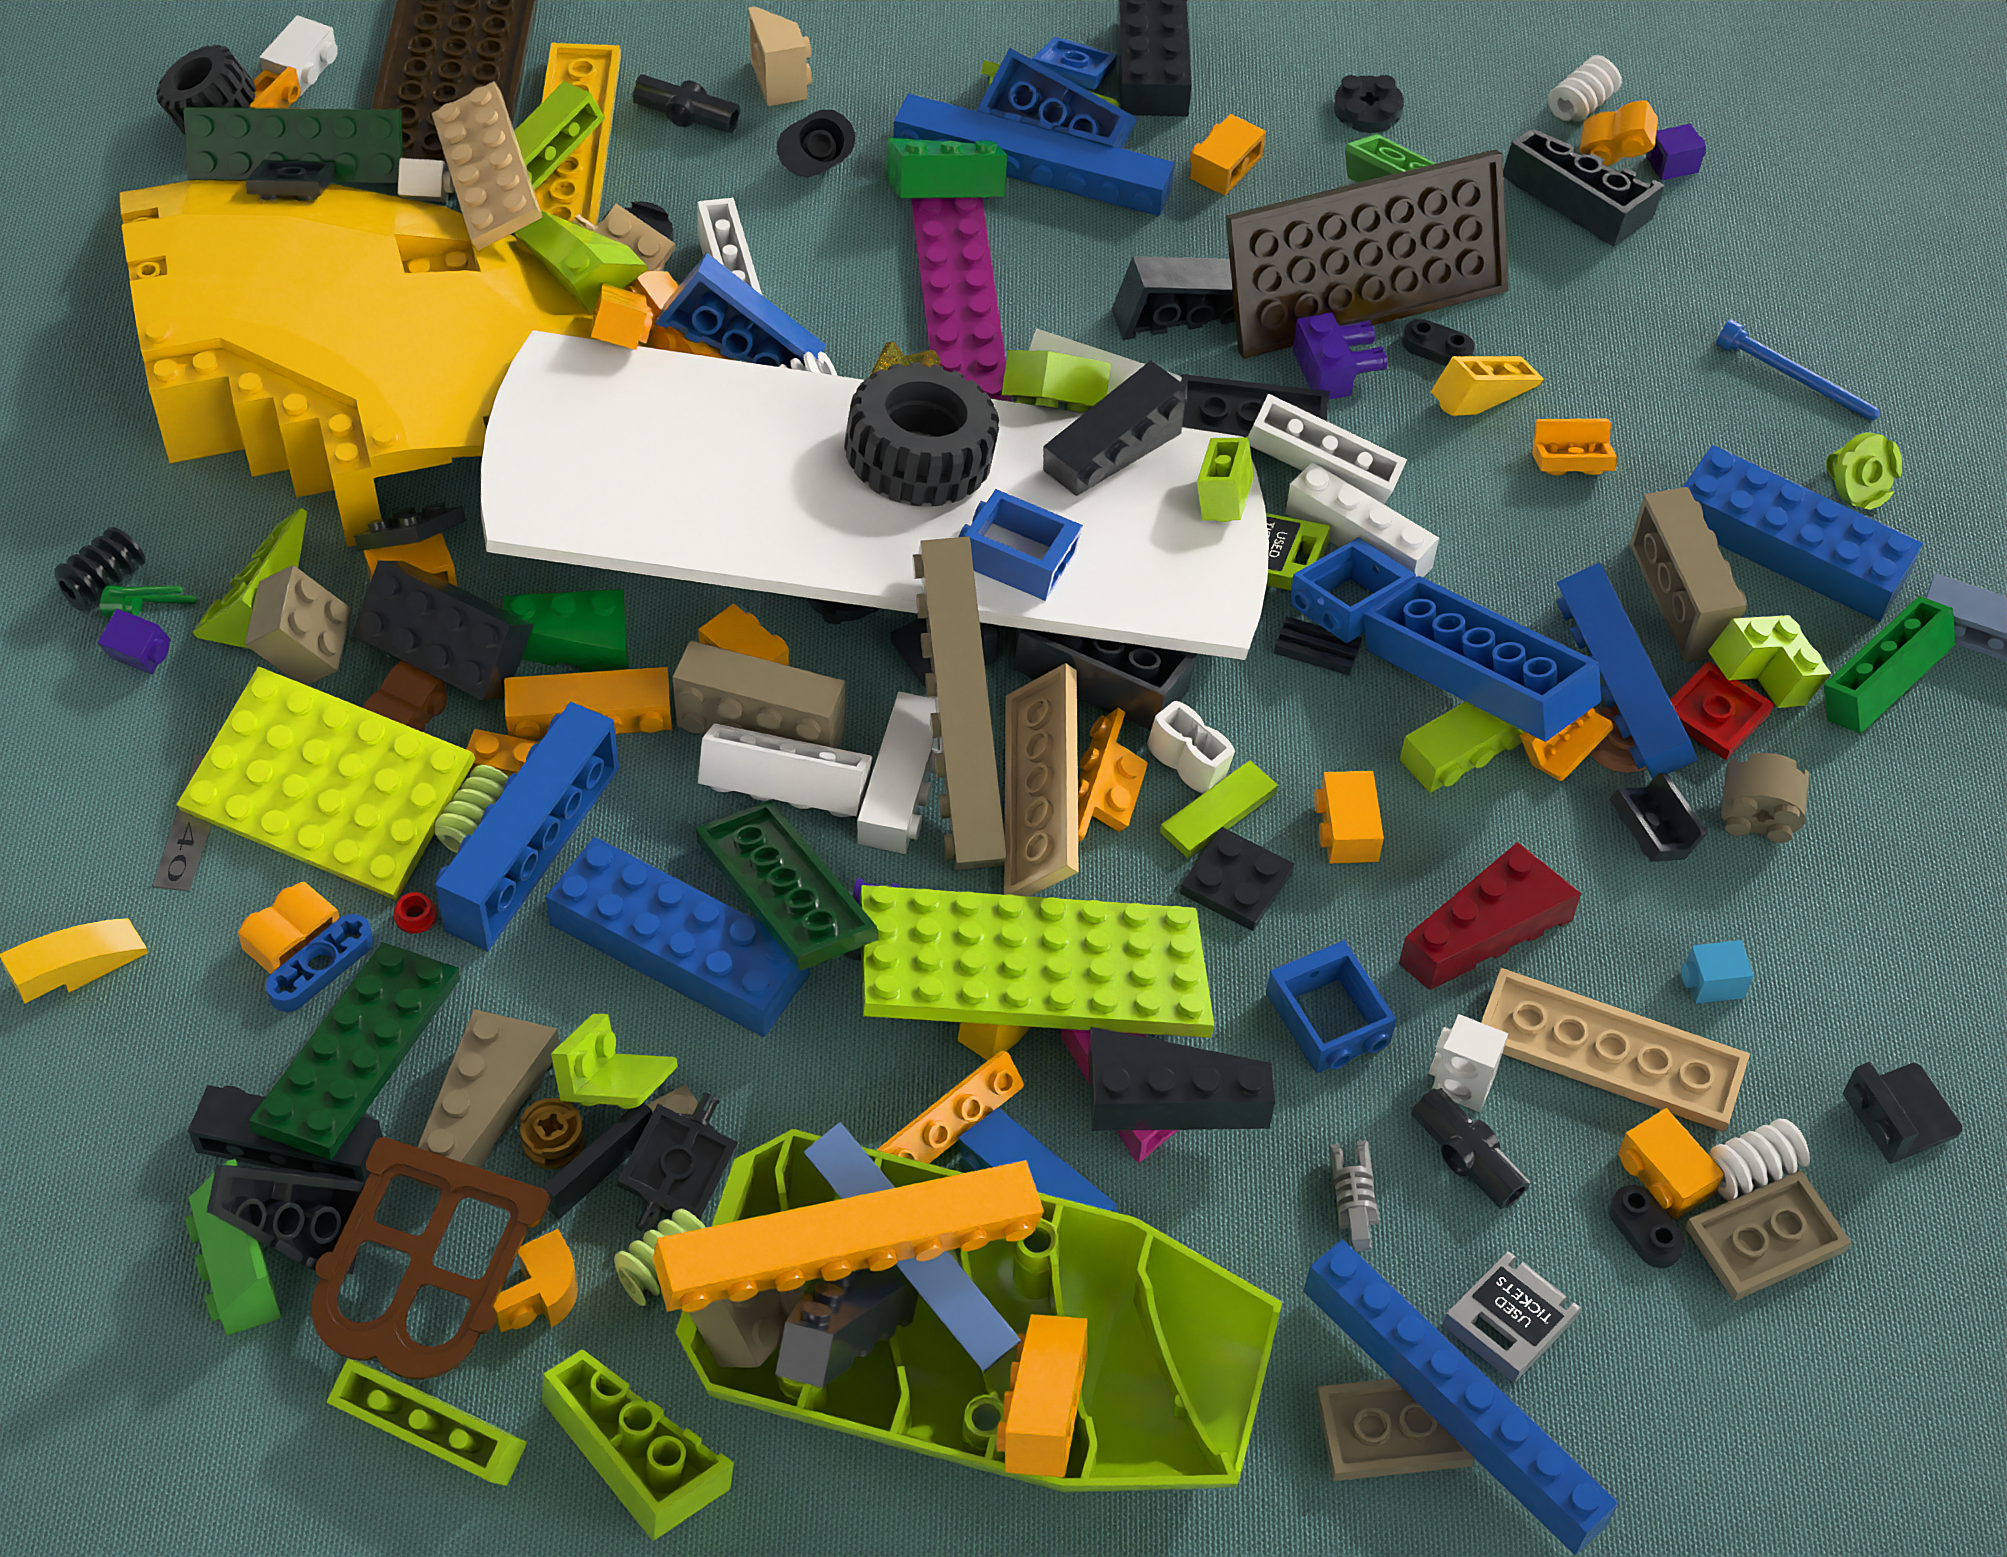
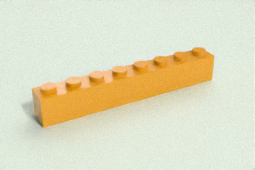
(846, 1236)

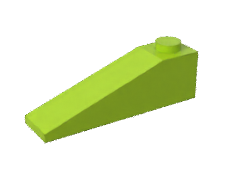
(580, 257)
(229, 618)

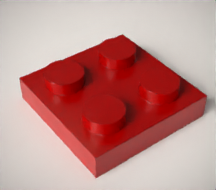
(1719, 710)

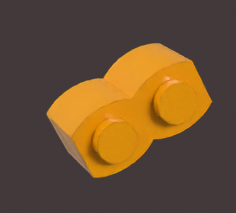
(1620, 133)
(286, 926)

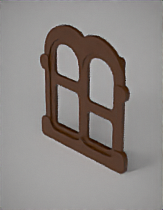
(388, 1335)

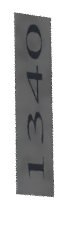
(183, 848)

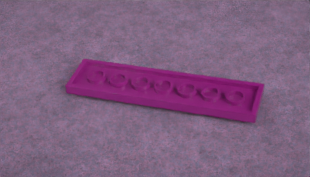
(960, 289)

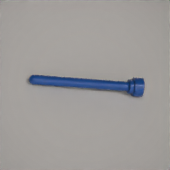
(1736, 338)

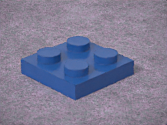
(1077, 62)

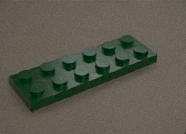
(235, 140)
(786, 885)
(354, 1051)

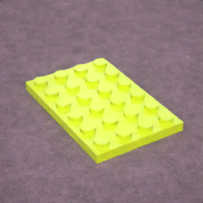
(326, 782)

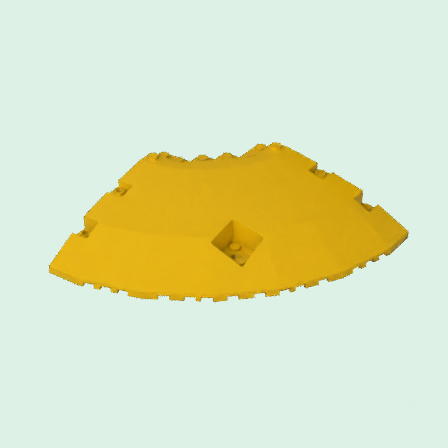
(328, 330)

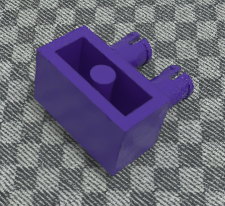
(1325, 356)

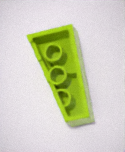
(638, 1451)

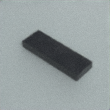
(596, 1161)

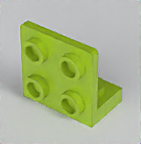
(595, 1074)

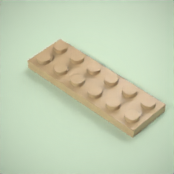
(486, 166)
(1041, 783)
(1616, 1049)

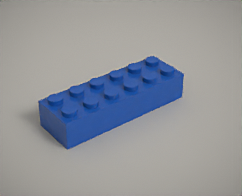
(1802, 533)
(1483, 658)
(527, 826)
(675, 935)

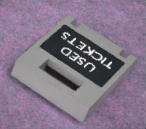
(1517, 1306)

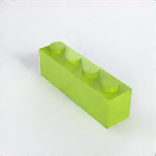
(556, 130)
(1456, 744)
(427, 1422)

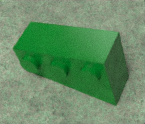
(945, 168)
(575, 628)

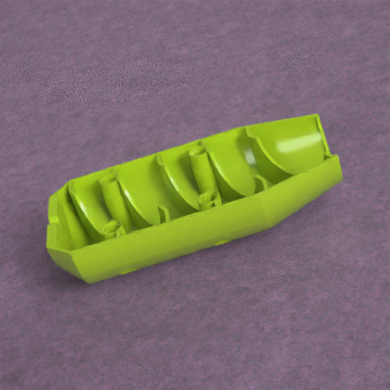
(1168, 1343)

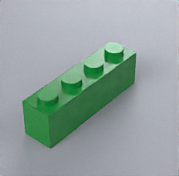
(1889, 664)

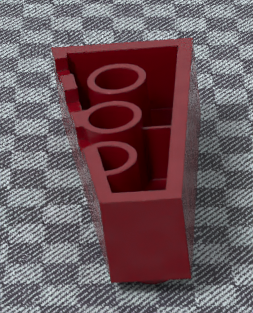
(1494, 911)

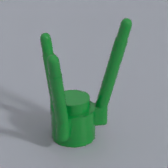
(131, 598)

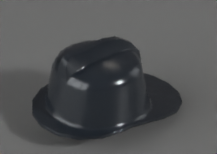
(816, 143)

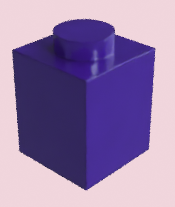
(1677, 152)
(134, 641)

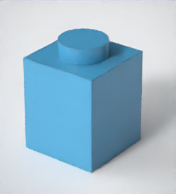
(1717, 972)

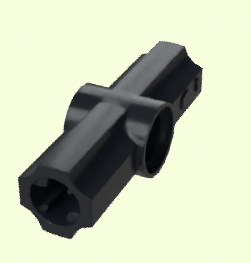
(686, 103)
(1470, 1148)

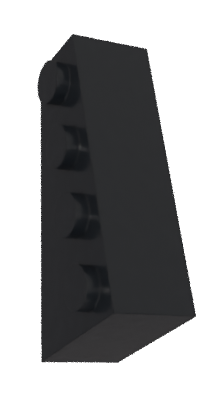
(1581, 187)
(1173, 293)
(1117, 430)
(1174, 1086)
(843, 1322)

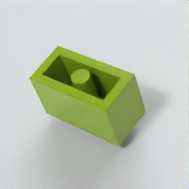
(1225, 479)

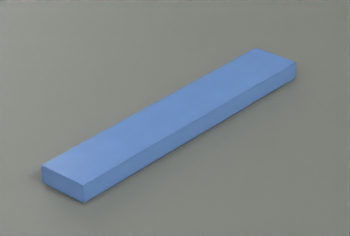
(937, 1280)

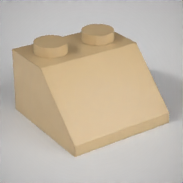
(779, 57)

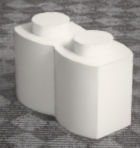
(1190, 747)

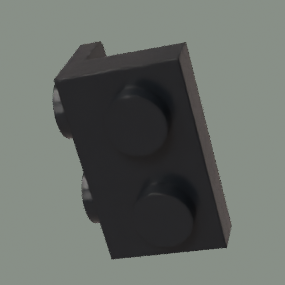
(1659, 819)

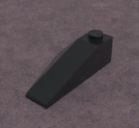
(286, 1208)

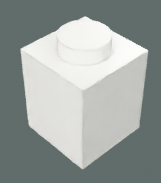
(424, 180)

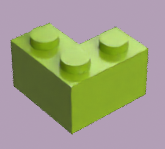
(1055, 378)
(1774, 654)

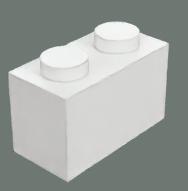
(304, 46)

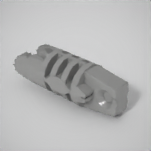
(1355, 1194)

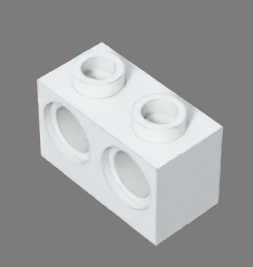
(1467, 1061)

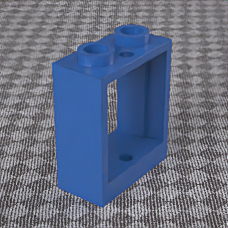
(1352, 561)
(1011, 565)
(1318, 970)

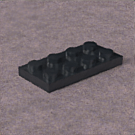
(1234, 405)

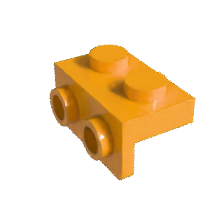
(276, 89)
(1573, 446)
(1569, 746)

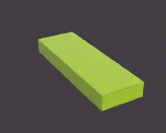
(1218, 807)

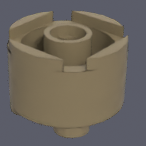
(1765, 796)

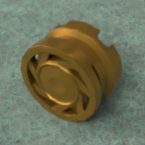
(550, 1132)

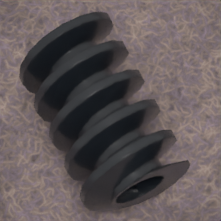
(96, 564)

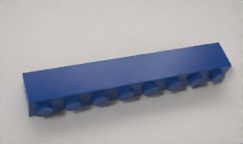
(1046, 155)
(1460, 1397)

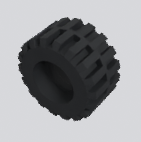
(204, 79)

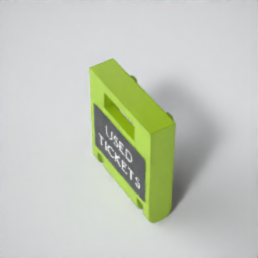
(1284, 542)

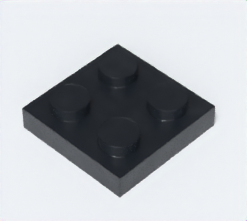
(296, 178)
(409, 526)
(1237, 878)

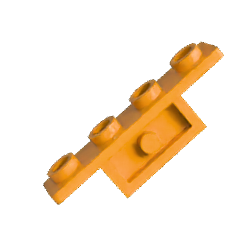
(1108, 777)
(957, 1111)

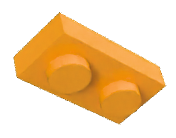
(499, 751)

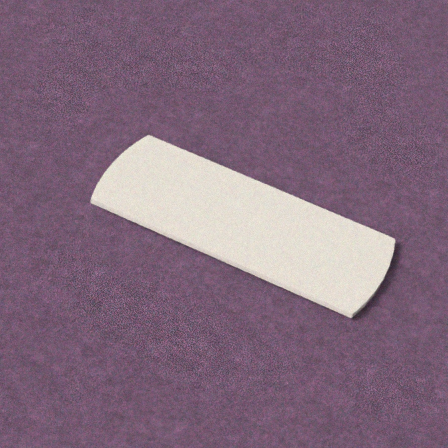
(748, 486)

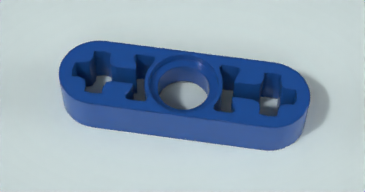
(324, 944)

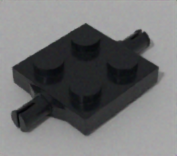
(677, 1162)

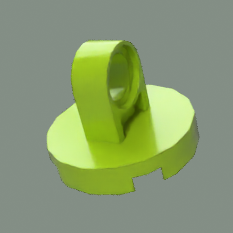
(1865, 470)

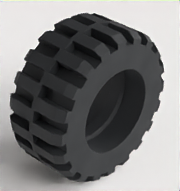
(916, 465)

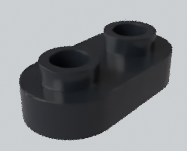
(1436, 341)
(1644, 1224)

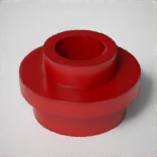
(412, 904)

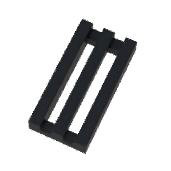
(1319, 642)

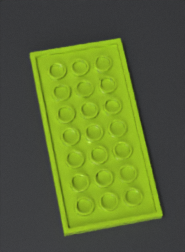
(1034, 962)

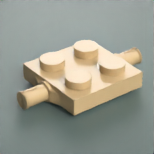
(629, 230)

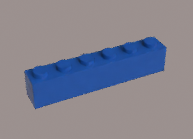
(1626, 671)

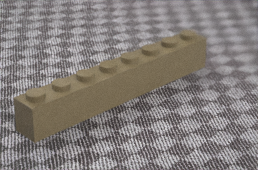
(961, 704)

